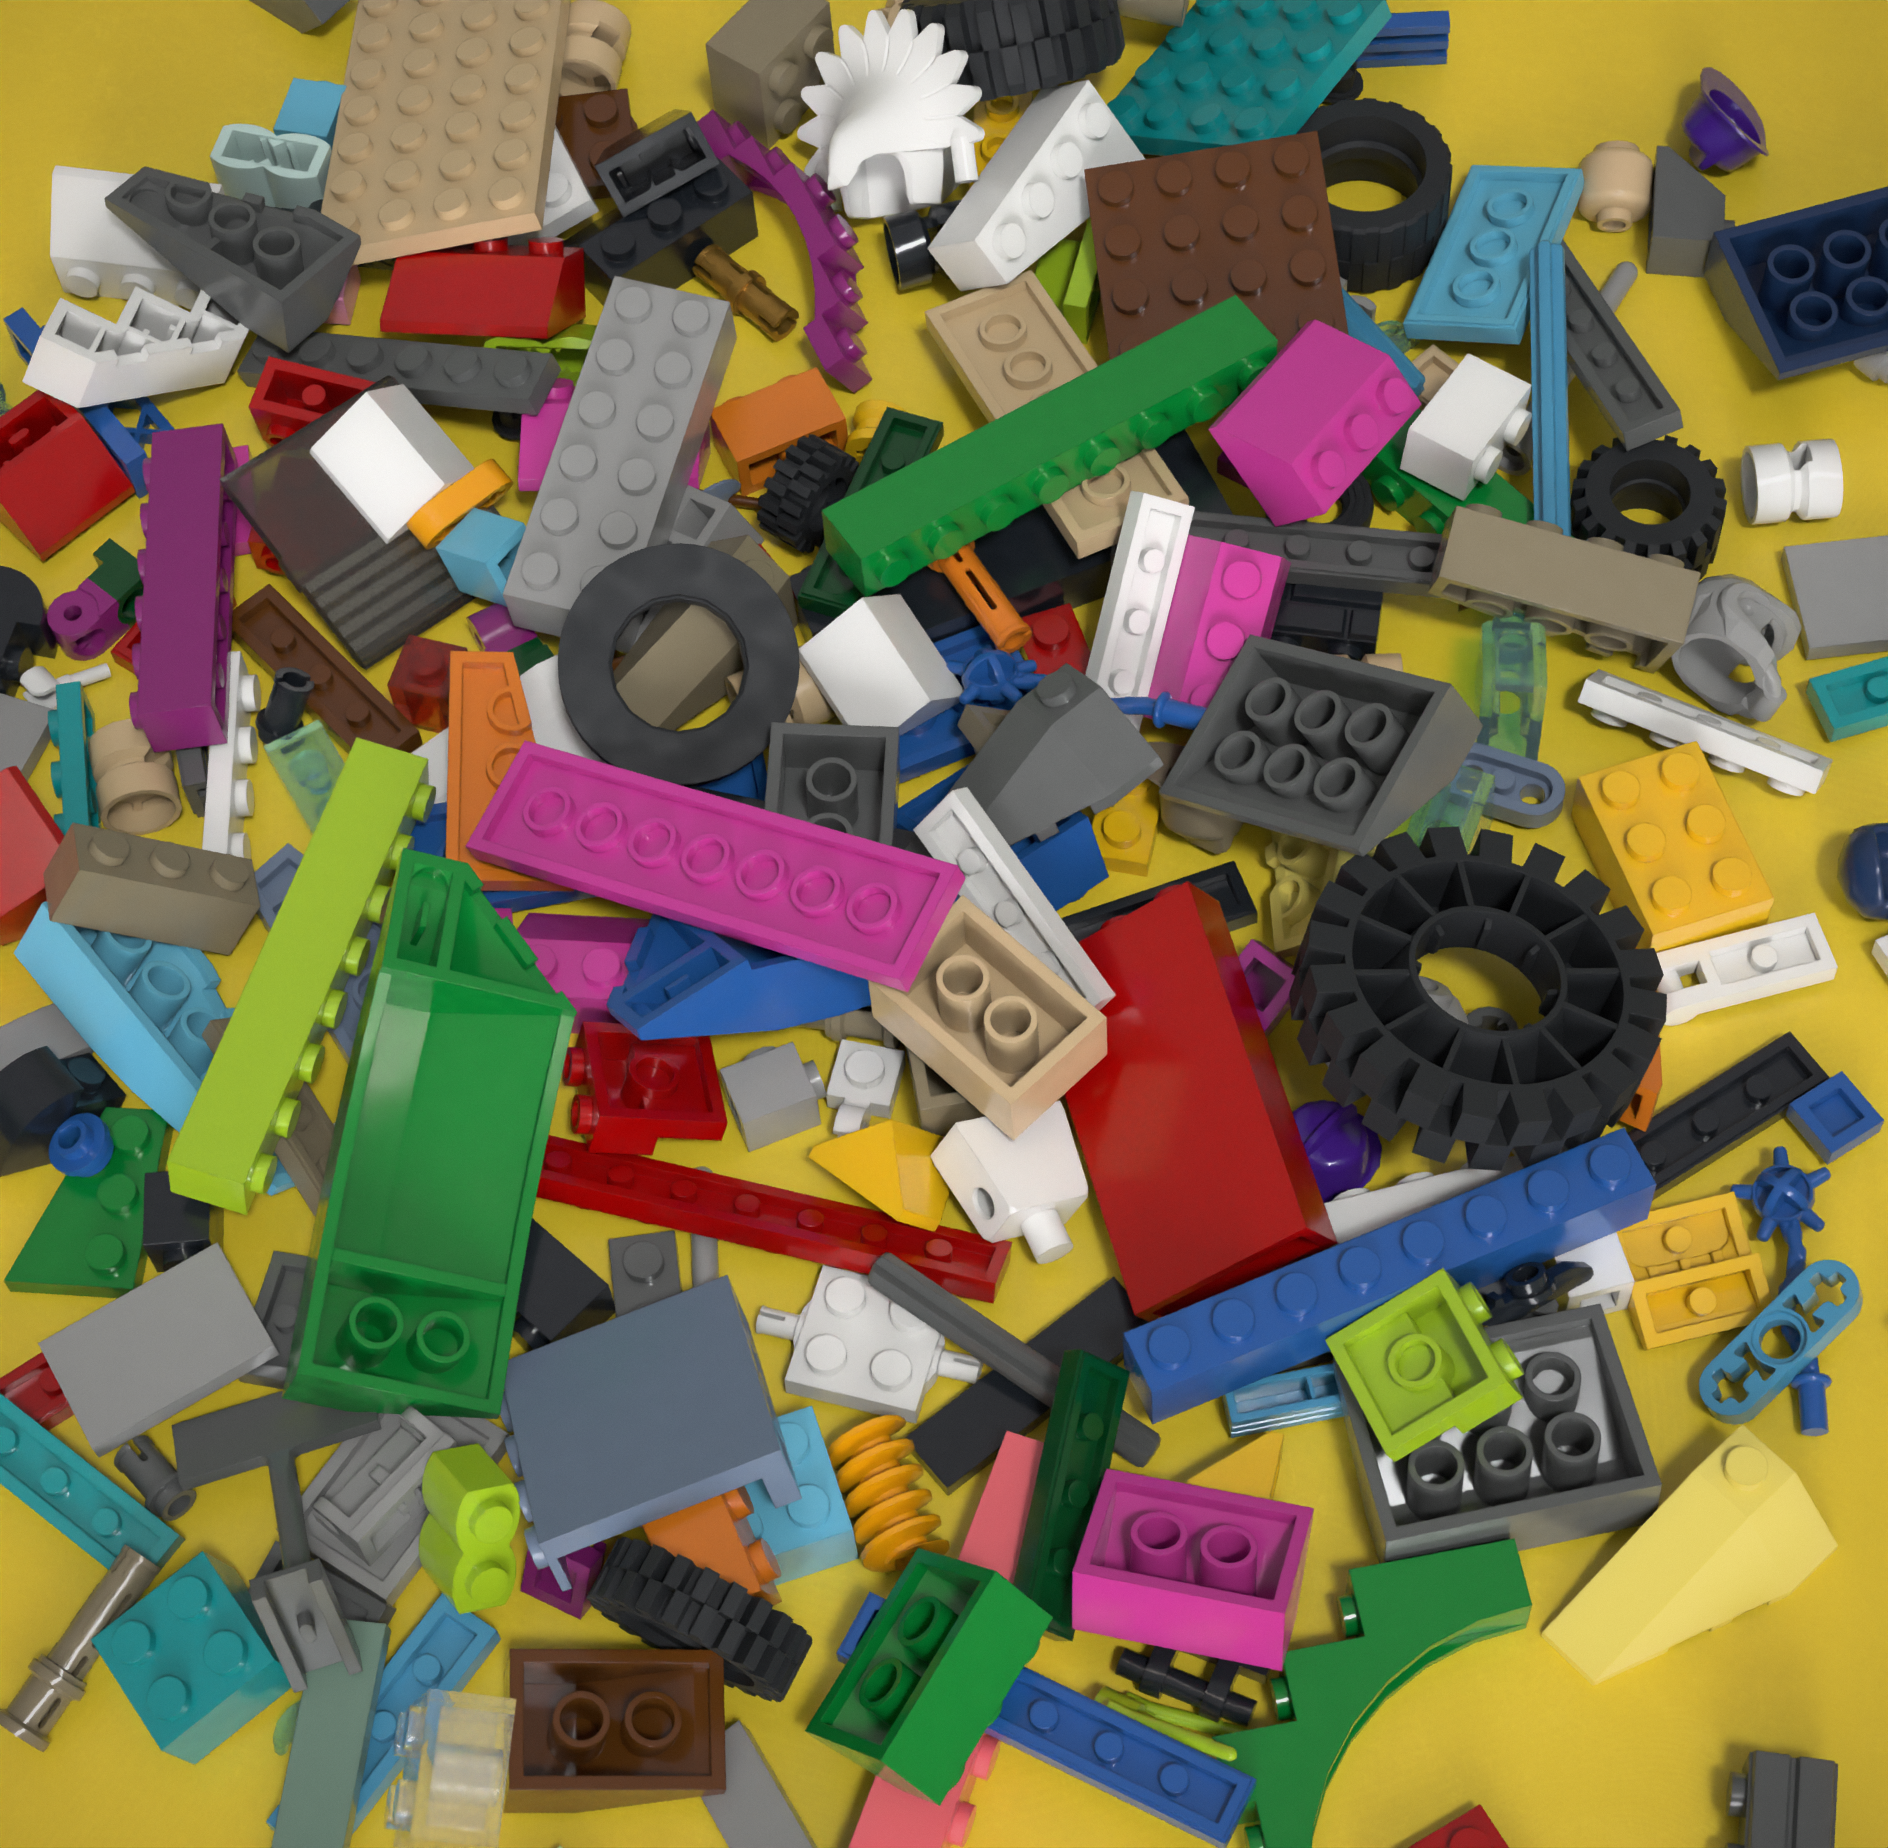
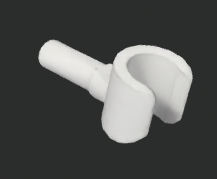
(42, 684)

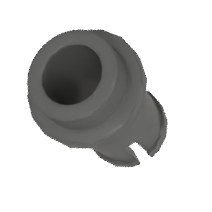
(154, 1479)

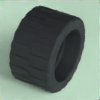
(1398, 150)

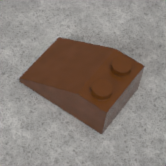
(613, 1728)

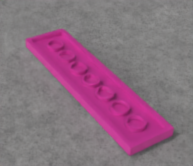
(718, 864)

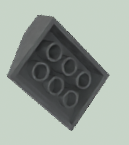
(1322, 746)
(1539, 1472)

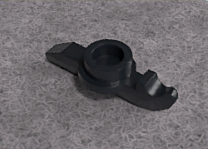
(1533, 1287)

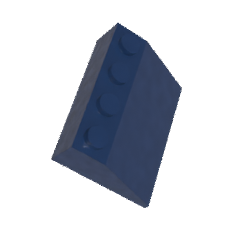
(1807, 283)

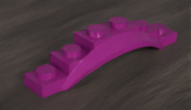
(827, 240)

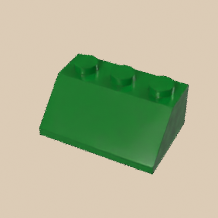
(930, 1674)

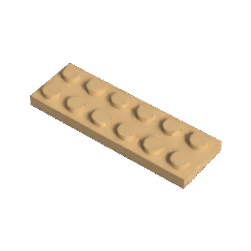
(1016, 347)

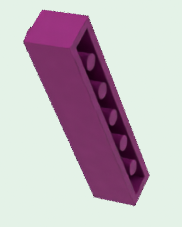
(186, 591)

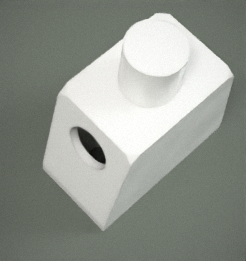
(1019, 1184)

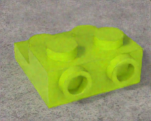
(1426, 1364)

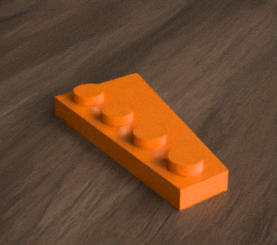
(484, 736)

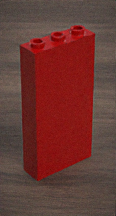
(1190, 1114)

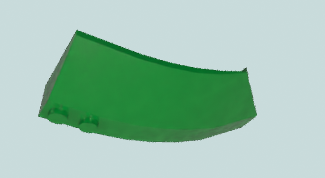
(432, 1160)

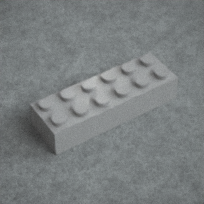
(622, 447)

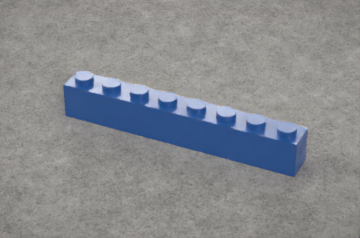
(1472, 1236)

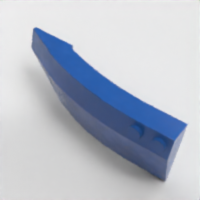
(711, 984)

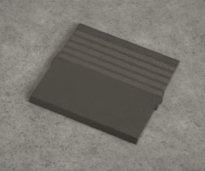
(329, 551)

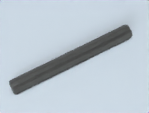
(993, 1345)

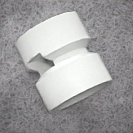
(1791, 481)

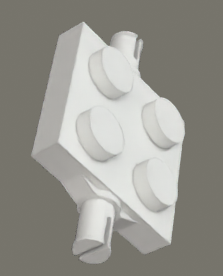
(863, 1349)

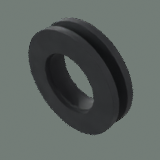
(693, 577)

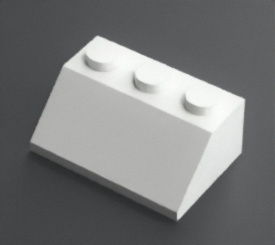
(98, 251)

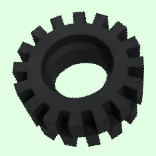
(800, 491)

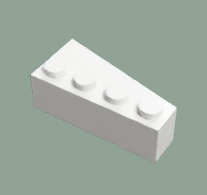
(1031, 187)

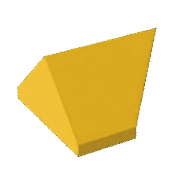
(890, 1169)

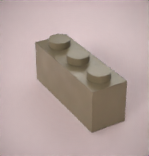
(150, 889)

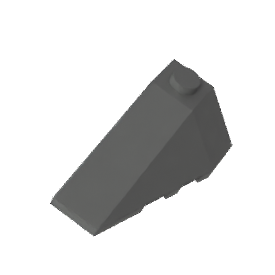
(256, 261)
(1054, 757)

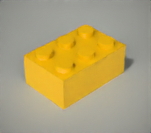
(1671, 848)

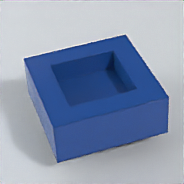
(1834, 1117)

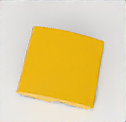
(1692, 1272)

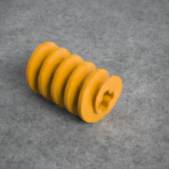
(880, 1494)

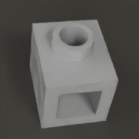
(773, 1095)

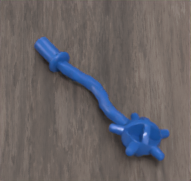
(996, 676)
(1784, 1200)

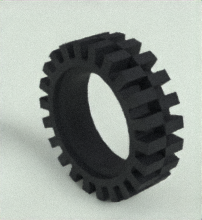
(693, 1609)

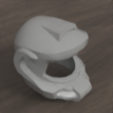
(1732, 626)

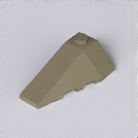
(689, 651)

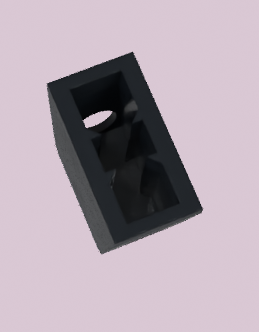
(655, 160)

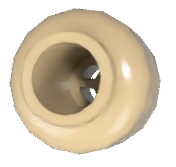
(1616, 185)

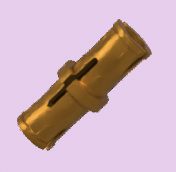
(745, 292)

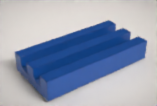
(1409, 41)

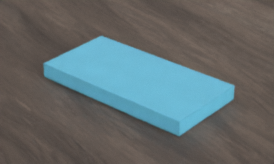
(1481, 264)

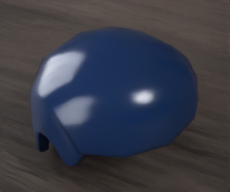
(1865, 870)

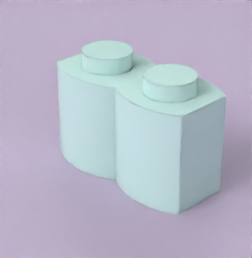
(280, 168)

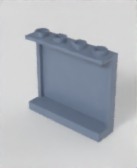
(640, 1422)

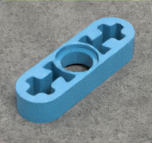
(1828, 1317)

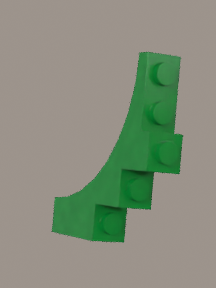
(1403, 1622)

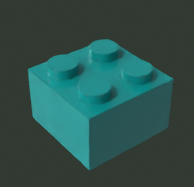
(194, 1658)

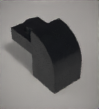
(22, 628)
(40, 1095)

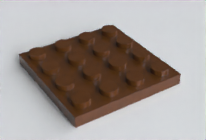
(1211, 227)

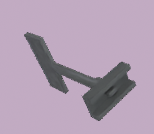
(299, 1600)

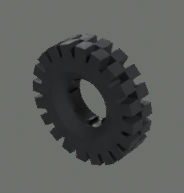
(1461, 1081)

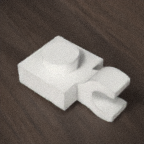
(863, 1084)

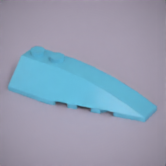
(135, 1008)

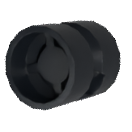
(908, 241)

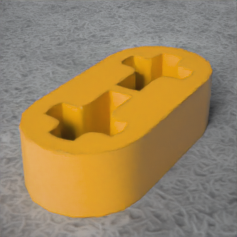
(441, 514)

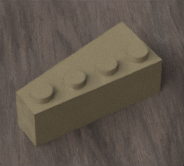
(1566, 584)

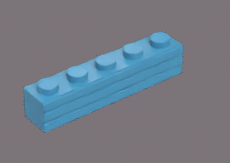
(1283, 1401)

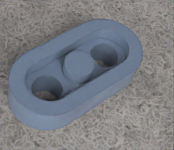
(1516, 779)

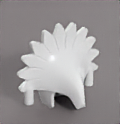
(889, 116)

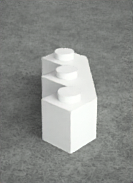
(144, 354)

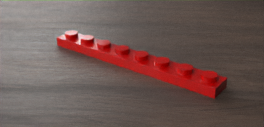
(767, 1217)

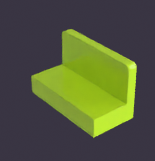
(1072, 281)

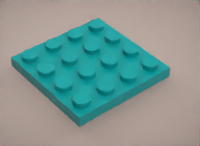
(1243, 71)

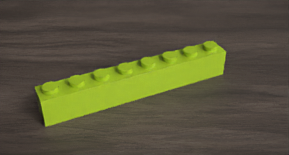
(300, 980)

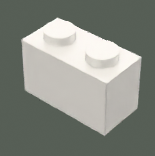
(1467, 427)

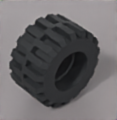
(1658, 479)

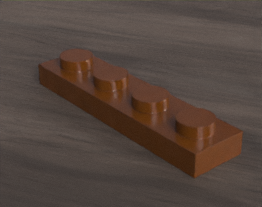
(341, 695)

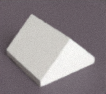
(389, 458)
(880, 666)

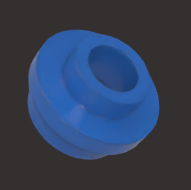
(81, 1146)

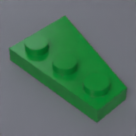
(94, 1224)

